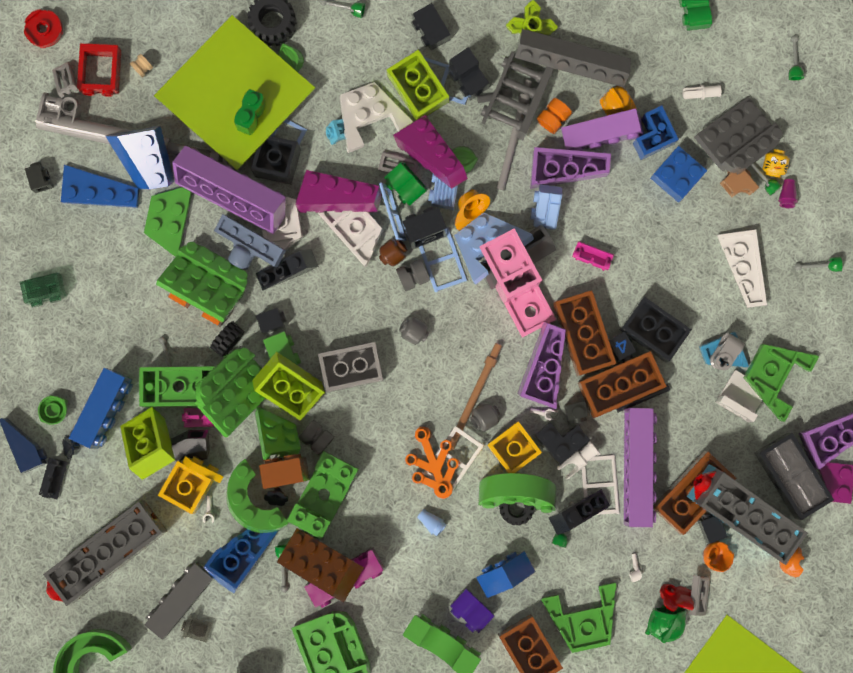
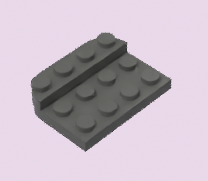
(739, 137)

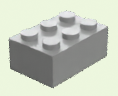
(350, 367)

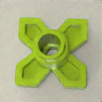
(531, 16)

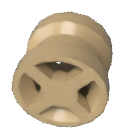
(141, 65)

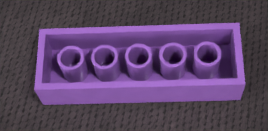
(229, 189)
(639, 467)

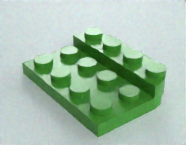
(204, 280)
(228, 391)
(331, 644)

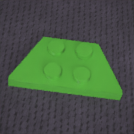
(168, 218)
(276, 435)

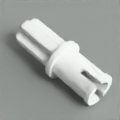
(702, 92)

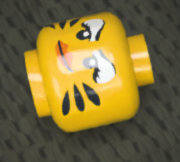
(776, 163)

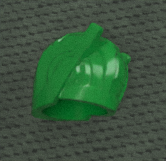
(666, 625)

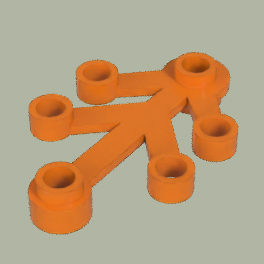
(434, 465)

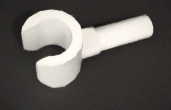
(544, 413)
(209, 510)
(636, 574)

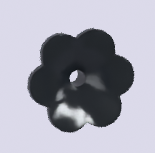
(69, 447)
(276, 497)

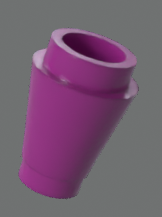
(788, 194)

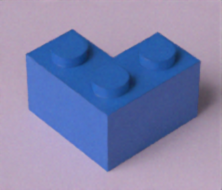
(659, 135)
(505, 574)

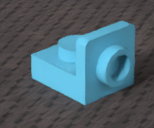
(335, 131)

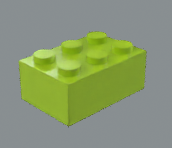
(417, 85)
(288, 386)
(147, 443)

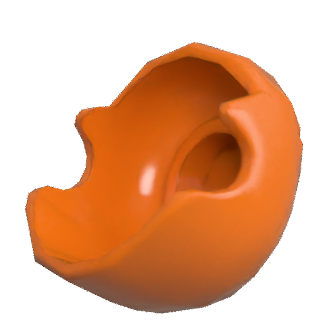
(718, 556)
(793, 567)

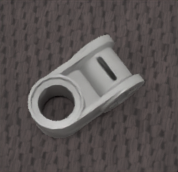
(728, 350)

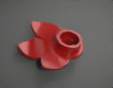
(676, 597)

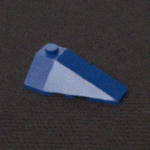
(236, 559)

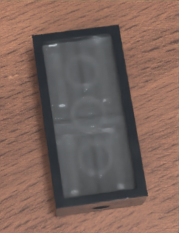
(794, 476)

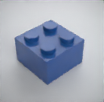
(678, 174)

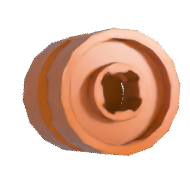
(554, 115)

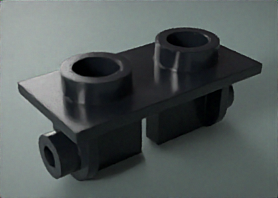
(53, 478)

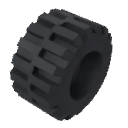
(275, 34)

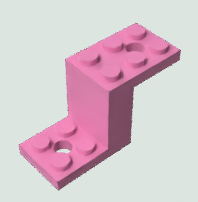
(517, 282)

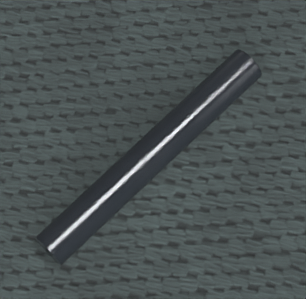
(643, 399)

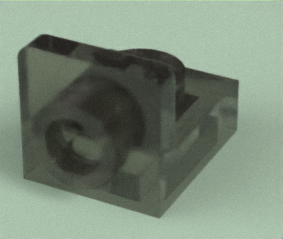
(196, 629)

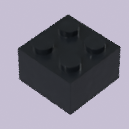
(276, 160)
(424, 227)

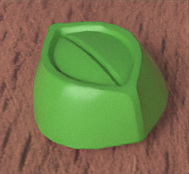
(291, 56)
(466, 157)
(52, 410)

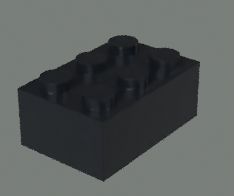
(655, 329)

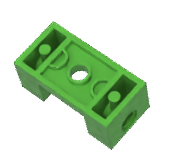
(158, 383)
(311, 511)

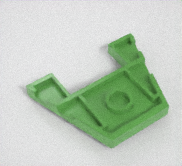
(770, 371)
(587, 627)

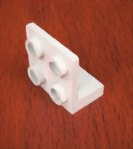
(739, 398)

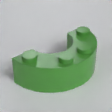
(517, 487)
(243, 510)
(95, 640)
(442, 644)

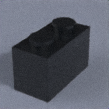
(431, 27)

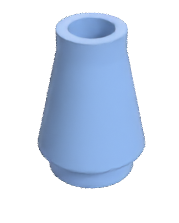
(433, 523)

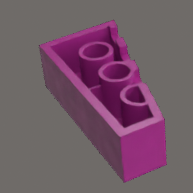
(428, 147)
(333, 193)
(372, 568)

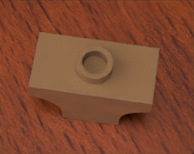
(739, 183)

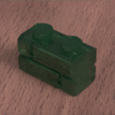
(43, 289)

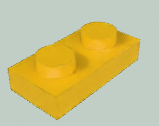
(197, 465)

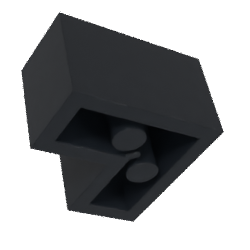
(466, 71)
(560, 446)

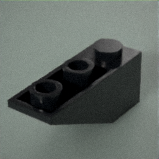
(288, 268)
(191, 444)
(579, 512)

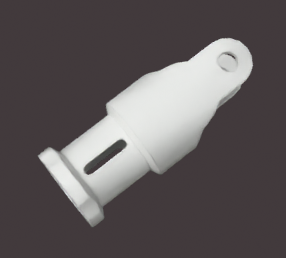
(580, 458)

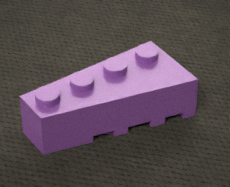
(603, 130)
(566, 166)
(544, 367)
(828, 440)

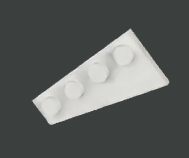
(745, 263)

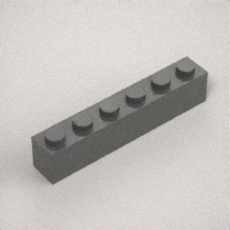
(573, 58)

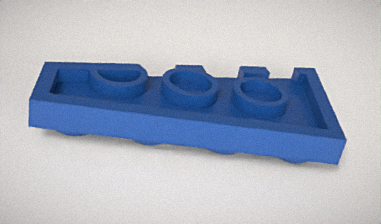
(91, 189)

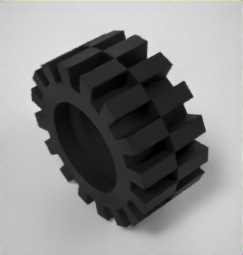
(227, 339)
(516, 519)

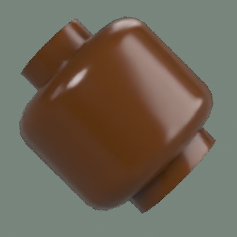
(392, 252)

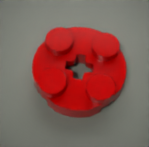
(32, 28)

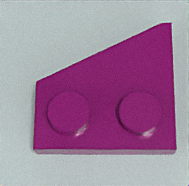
(839, 481)

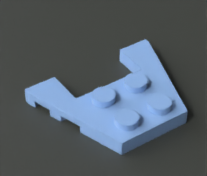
(479, 232)

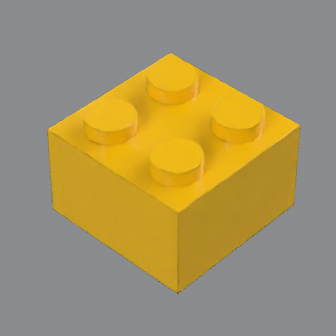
(514, 448)
(185, 488)

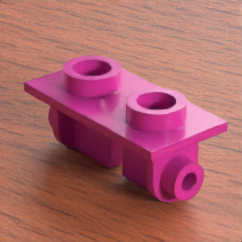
(593, 255)
(195, 418)

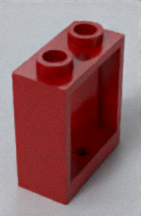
(101, 50)

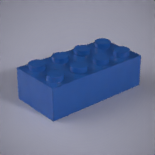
(101, 409)

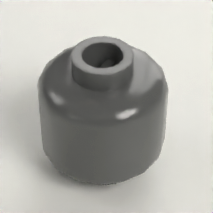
(414, 330)
(485, 417)

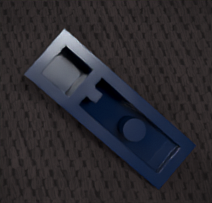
(24, 449)

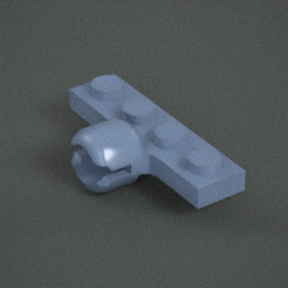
(247, 244)

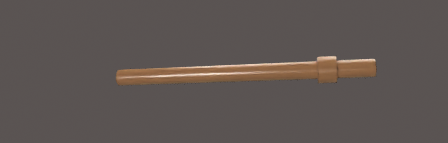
(490, 362)

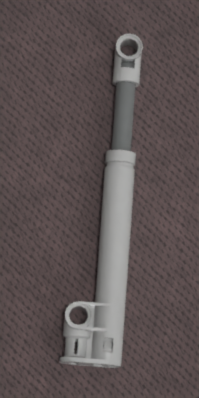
(56, 118)

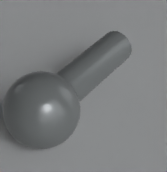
(487, 97)

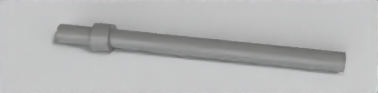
(523, 98)

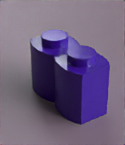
(471, 610)

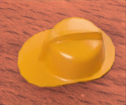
(617, 101)
(470, 206)

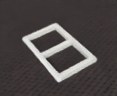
(465, 466)
(614, 483)

